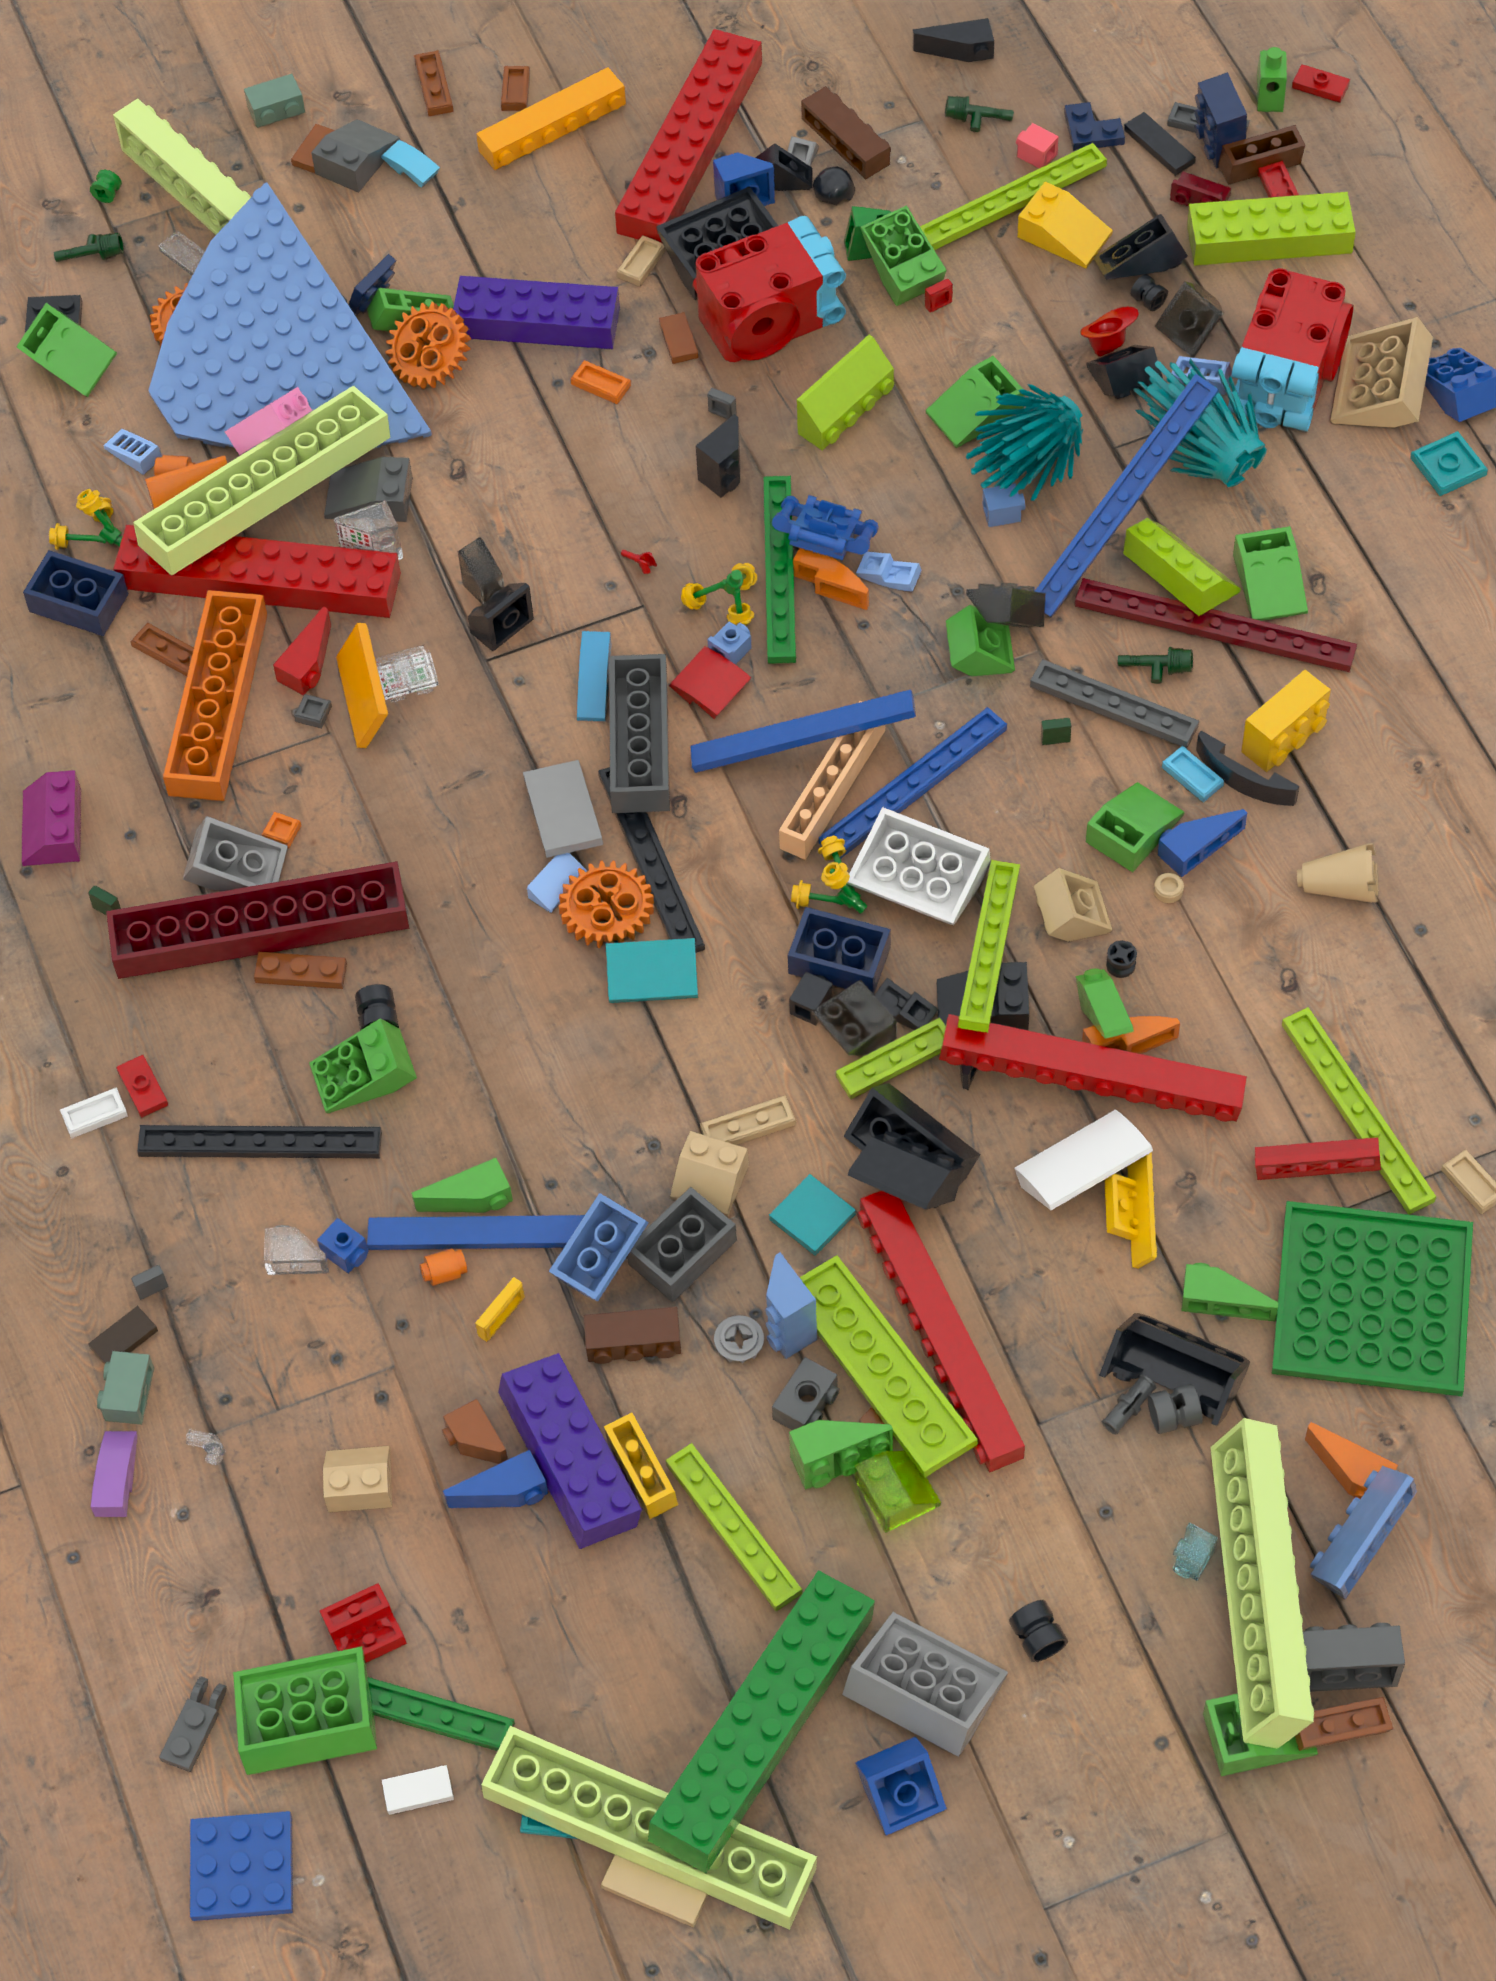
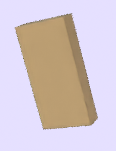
(641, 261)
(1471, 1181)

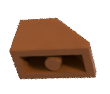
(473, 1433)

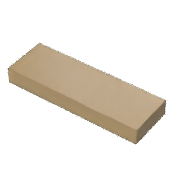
(751, 1122)
(654, 1891)

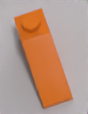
(1345, 1459)

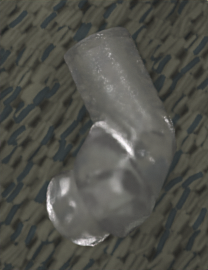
(210, 1444)

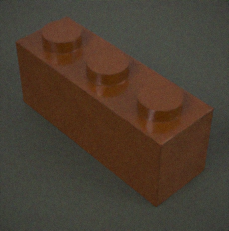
(1244, 157)
(632, 1335)

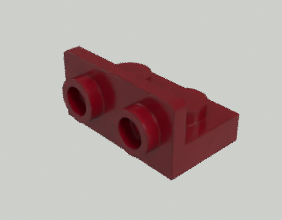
(1194, 189)

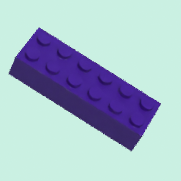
(538, 311)
(569, 1450)

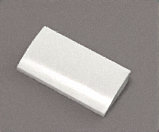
(1082, 1160)

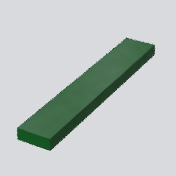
(438, 1715)

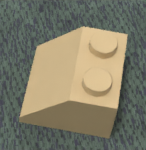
(1071, 906)
(711, 1169)
(357, 1479)

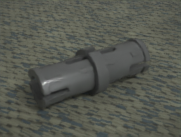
(1128, 1404)

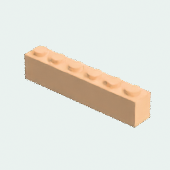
(826, 790)

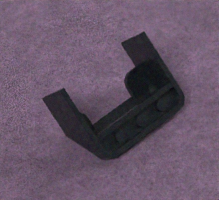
(1174, 1360)

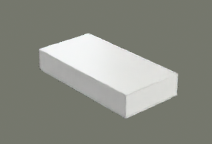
(93, 1113)
(417, 1789)

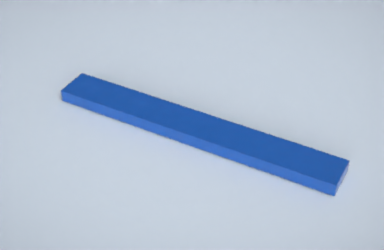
(803, 731)
(919, 777)
(471, 1232)

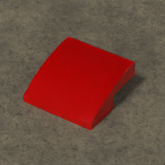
(710, 681)
(364, 1622)

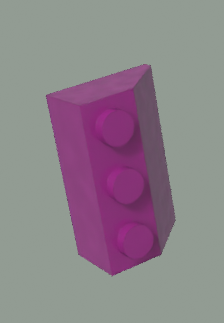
(52, 819)

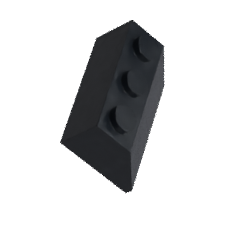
(908, 1171)

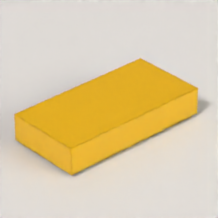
(500, 1309)

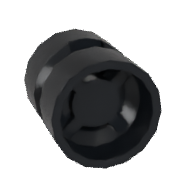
(375, 1003)
(1040, 1635)

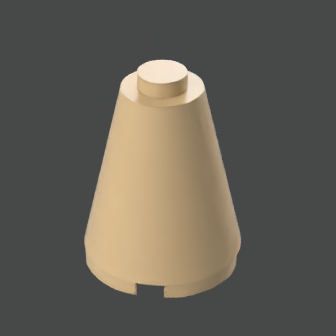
(1342, 875)

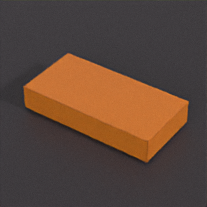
(600, 382)

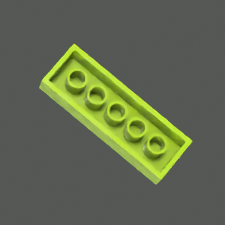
(1271, 228)

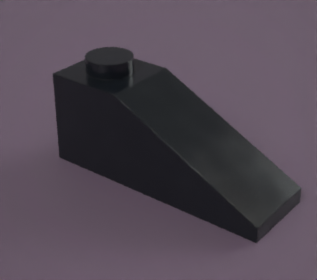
(958, 41)

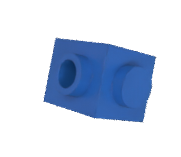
(343, 1246)

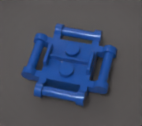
(824, 527)

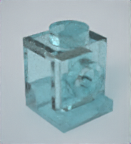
(1194, 1552)

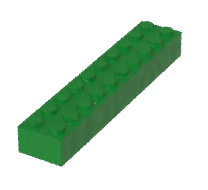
(760, 1722)

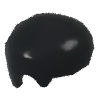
(833, 185)

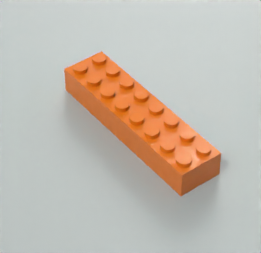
(215, 696)

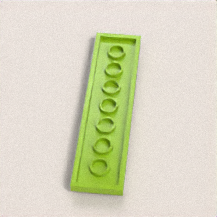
(886, 1369)

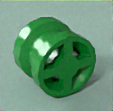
(105, 186)

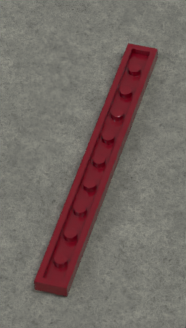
(1216, 625)

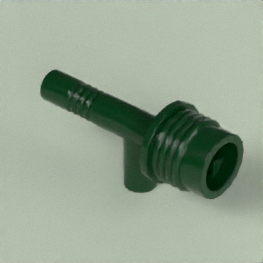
(959, 108)
(106, 245)
(1177, 661)

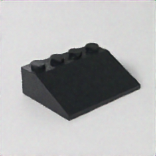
(711, 228)

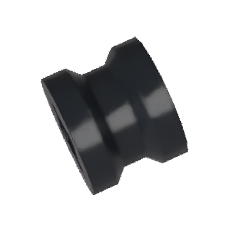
(1123, 951)

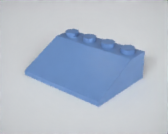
(1364, 1530)

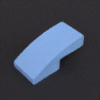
(882, 570)

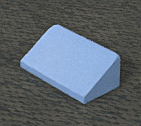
(548, 883)

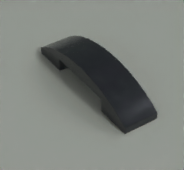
(1274, 791)

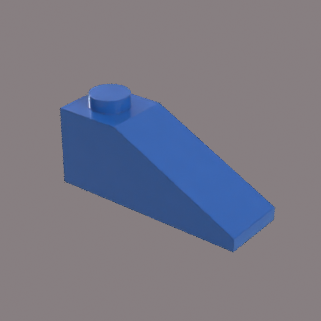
(1198, 839)
(504, 1485)

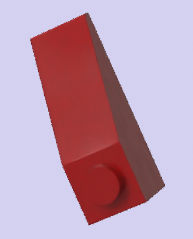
(304, 659)

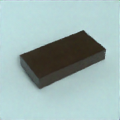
(123, 1335)

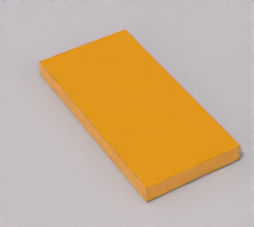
(362, 685)

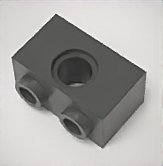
(807, 1380)

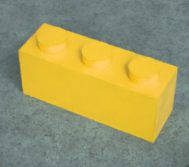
(641, 1465)

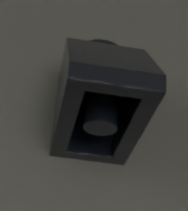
(789, 171)

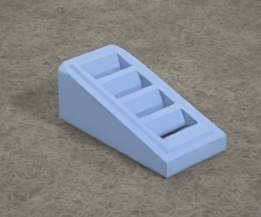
(1206, 366)
(139, 463)

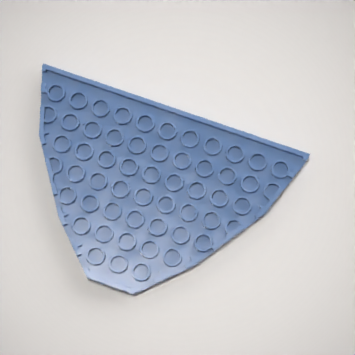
(259, 326)

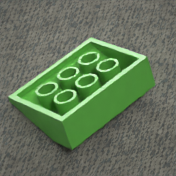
(304, 1711)

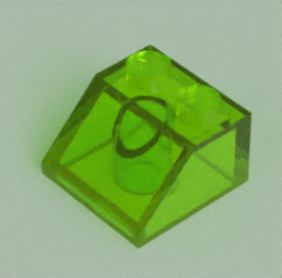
(895, 1488)

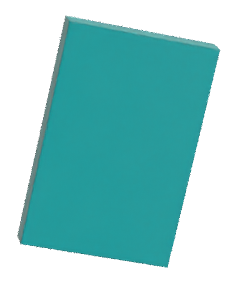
(651, 970)

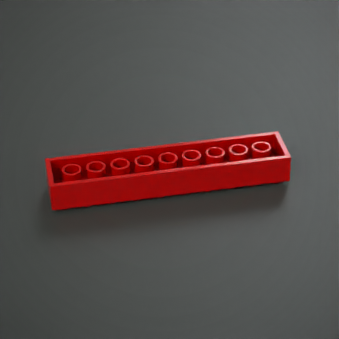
(689, 135)
(279, 570)

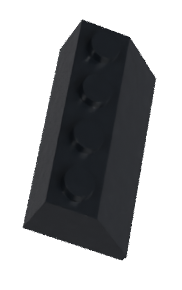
(892, 1111)

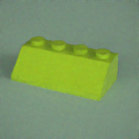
(844, 393)
(1177, 566)

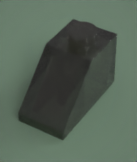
(480, 571)

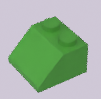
(979, 646)

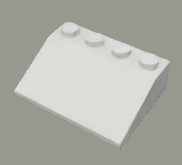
(919, 866)

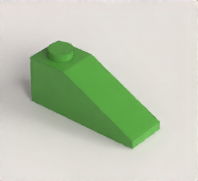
(391, 303)
(1102, 1003)
(471, 1190)
(1219, 1293)

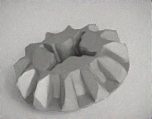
(748, 1329)

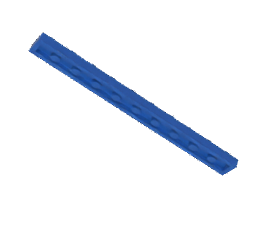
(1126, 492)

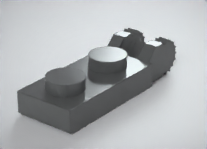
(192, 1727)

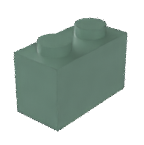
(274, 100)
(126, 1387)

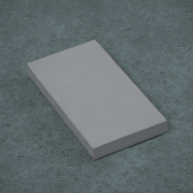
(562, 808)

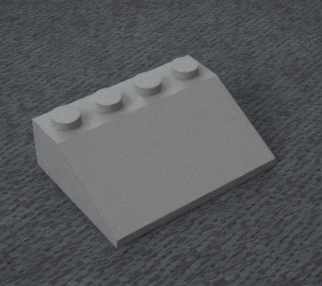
(924, 1683)

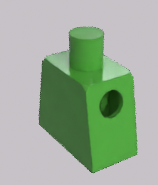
(1271, 68)

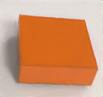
(282, 829)

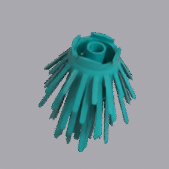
(1029, 440)
(1223, 445)

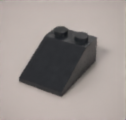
(1143, 251)
(1010, 1001)

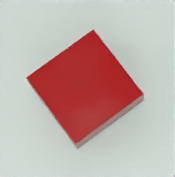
(938, 295)

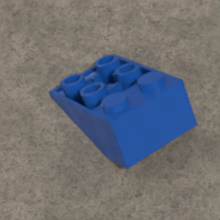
(1461, 384)

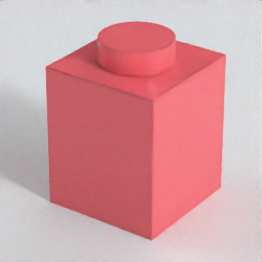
(1037, 146)

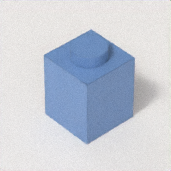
(1001, 508)

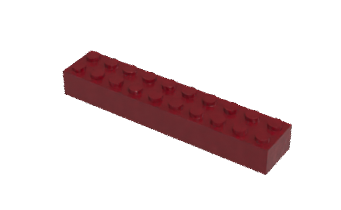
(257, 920)

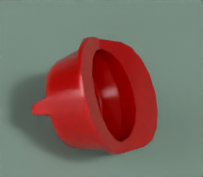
(1109, 330)

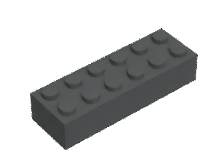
(639, 733)

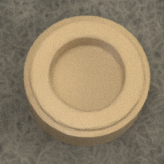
(1168, 888)

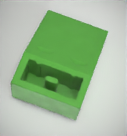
(902, 255)
(66, 349)
(971, 393)
(1270, 573)
(1131, 825)
(363, 1067)
(834, 1448)
(1226, 1737)

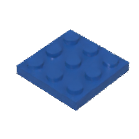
(241, 1866)

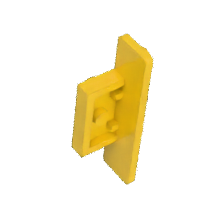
(1131, 1209)

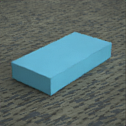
(1192, 774)

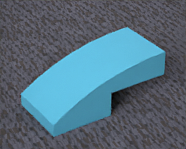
(411, 161)

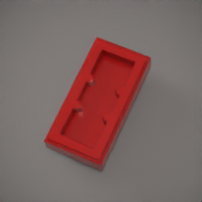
(1320, 83)
(1277, 180)
(142, 1086)

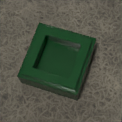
(1055, 731)
(103, 900)

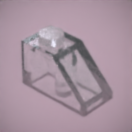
(292, 1252)

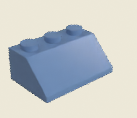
(598, 1247)
(789, 1310)

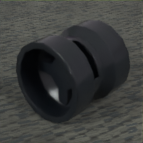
(1147, 291)

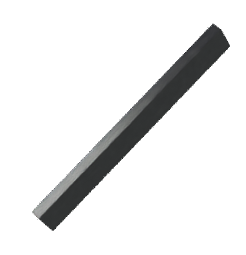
(657, 871)
(259, 1141)

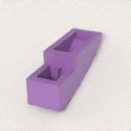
(114, 1474)

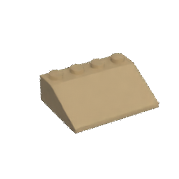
(1383, 376)

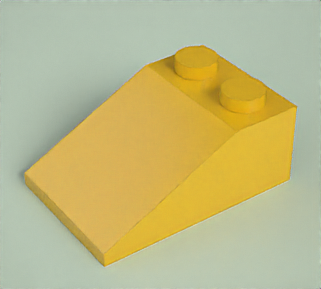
(1062, 226)

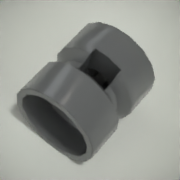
(1164, 1405)

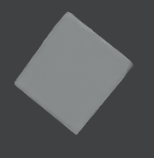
(803, 149)

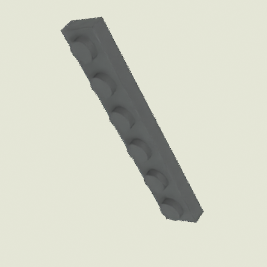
(1114, 703)

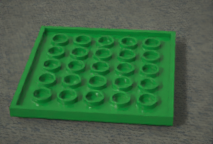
(1373, 1298)

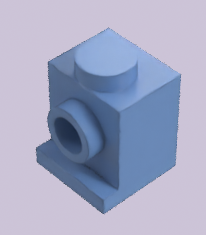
(731, 642)

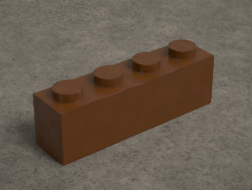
(846, 132)

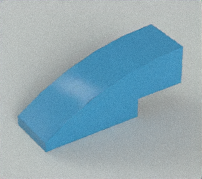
(593, 676)

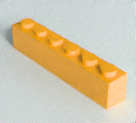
(551, 118)

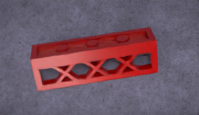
(1317, 1158)

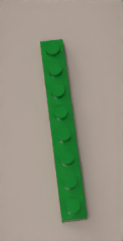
(779, 576)

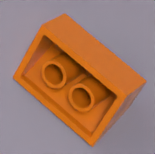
(168, 485)

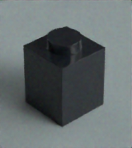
(809, 995)

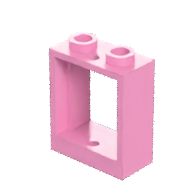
(268, 421)

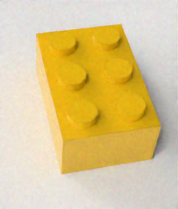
(1286, 721)

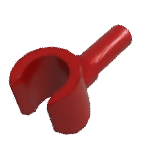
(644, 560)

